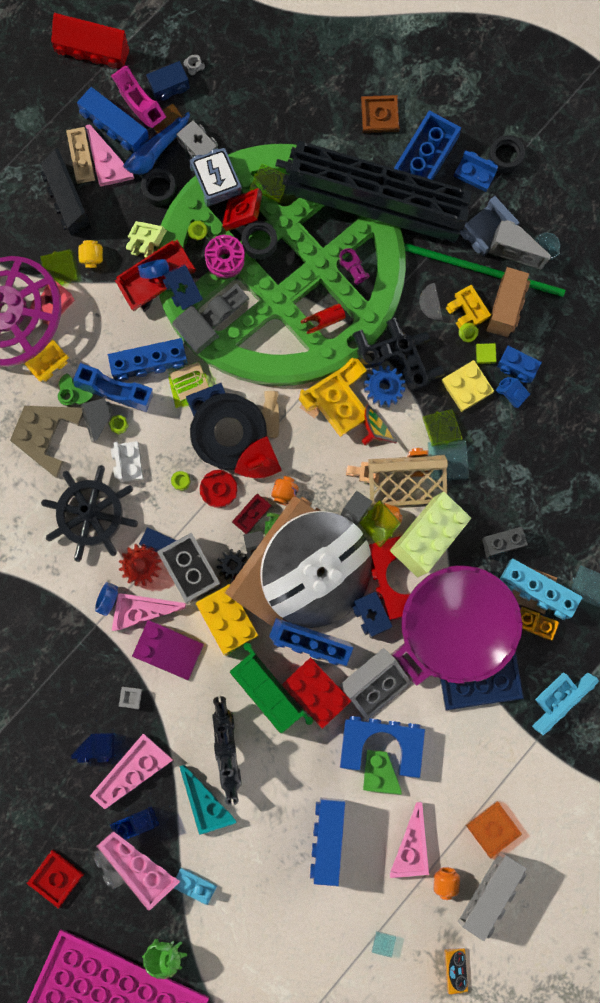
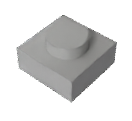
(130, 697)

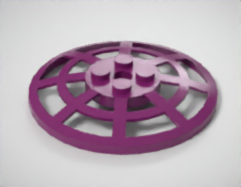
(18, 309)

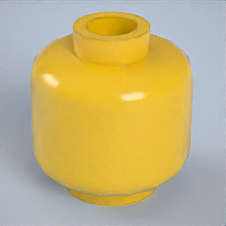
(90, 253)

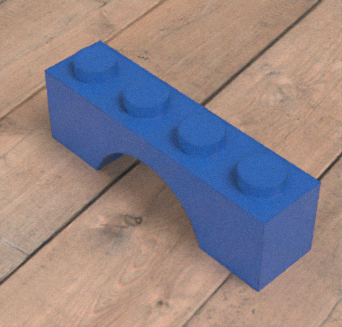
(129, 394)

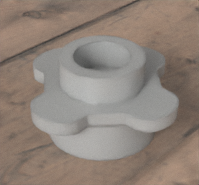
(194, 59)

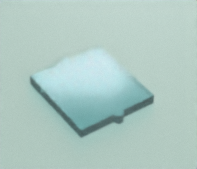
(587, 585)

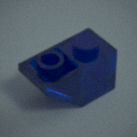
(95, 746)
(135, 824)

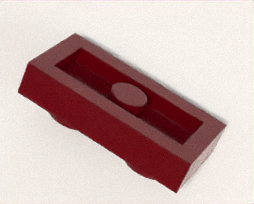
(251, 514)

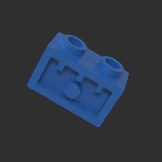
(476, 171)
(519, 365)

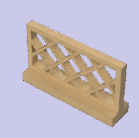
(404, 465)

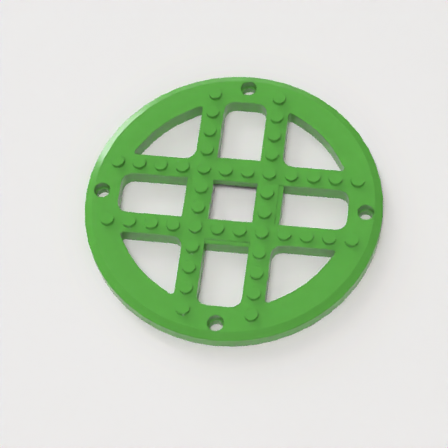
(279, 301)

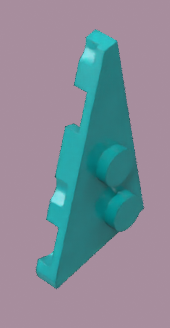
(207, 810)

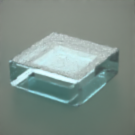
(383, 944)

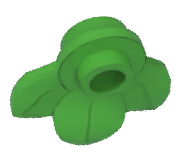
(67, 388)

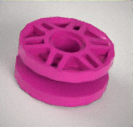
(224, 267)

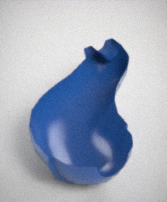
(144, 157)

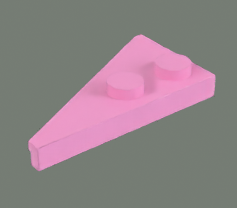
(107, 163)
(412, 853)

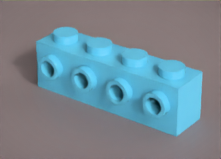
(540, 589)

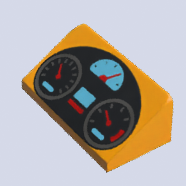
(456, 970)

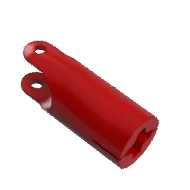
(326, 317)

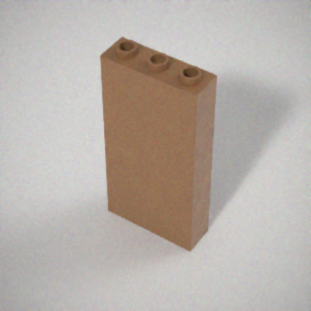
(247, 586)

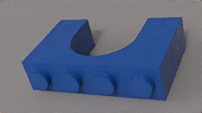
(409, 738)

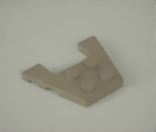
(36, 430)

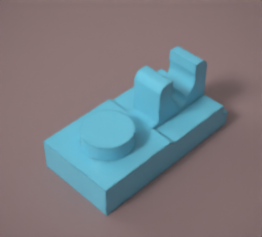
(194, 886)

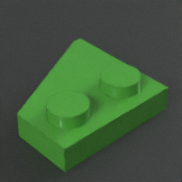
(379, 773)

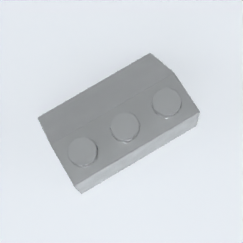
(375, 683)

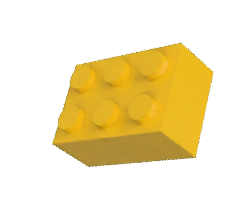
(226, 621)

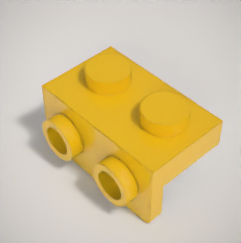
(47, 361)

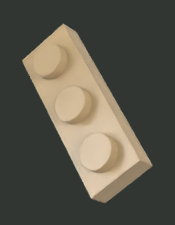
(80, 155)

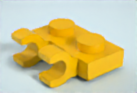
(471, 304)

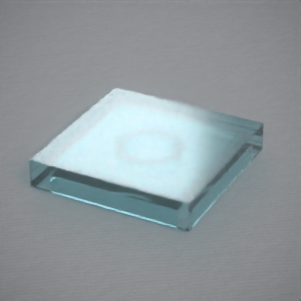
(456, 460)

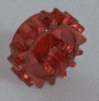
(130, 561)

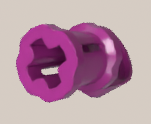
(354, 266)

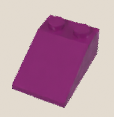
(167, 650)

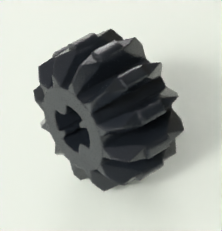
(228, 558)

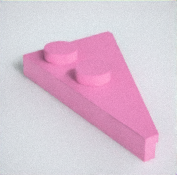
(136, 609)

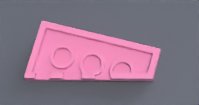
(142, 875)

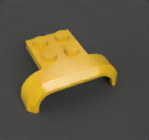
(337, 399)

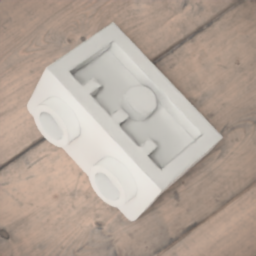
(128, 462)

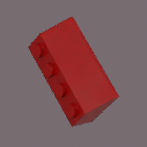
(89, 41)

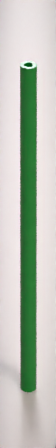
(478, 268)

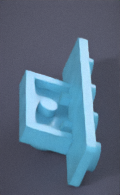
(560, 698)

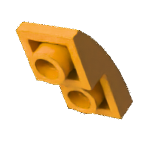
(538, 624)

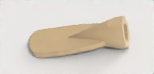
(271, 413)

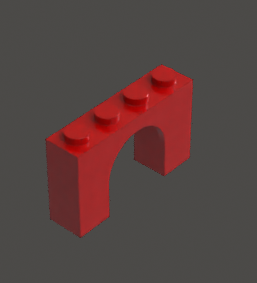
(381, 558)

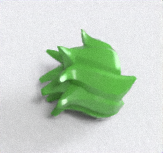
(163, 959)

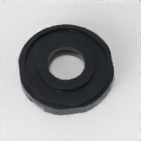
(213, 411)

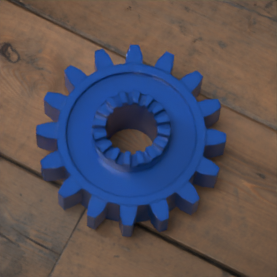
(388, 377)

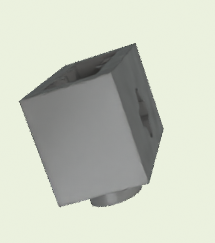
(195, 141)

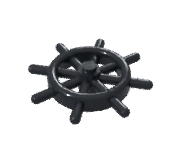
(89, 513)

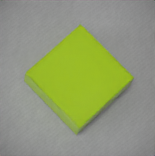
(485, 353)

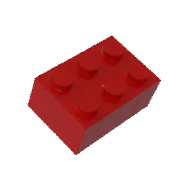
(316, 692)

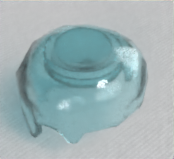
(549, 243)

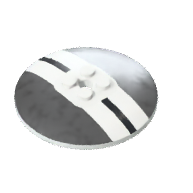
(292, 566)

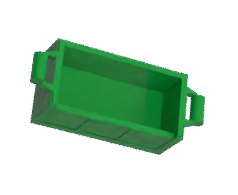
(267, 692)

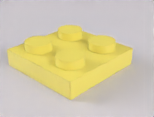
(467, 386)

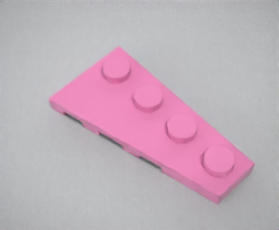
(134, 768)

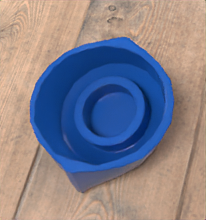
(153, 269)
(106, 598)

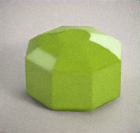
(118, 424)

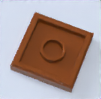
(380, 114)

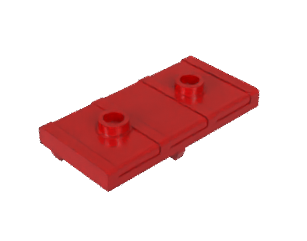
(140, 290)

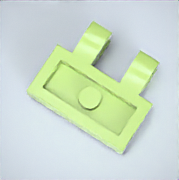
(144, 233)

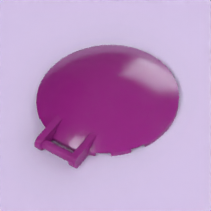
(459, 626)

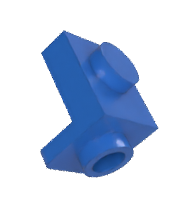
(513, 391)

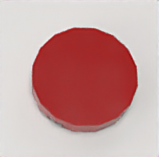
(218, 489)

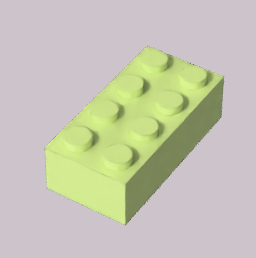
(430, 534)

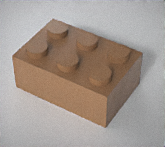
(508, 302)

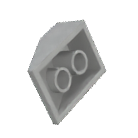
(518, 246)

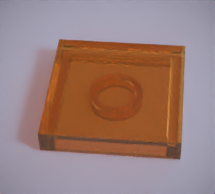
(493, 829)

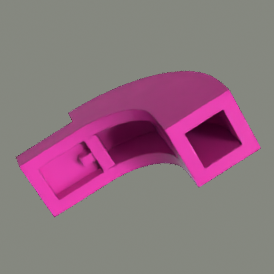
(140, 103)

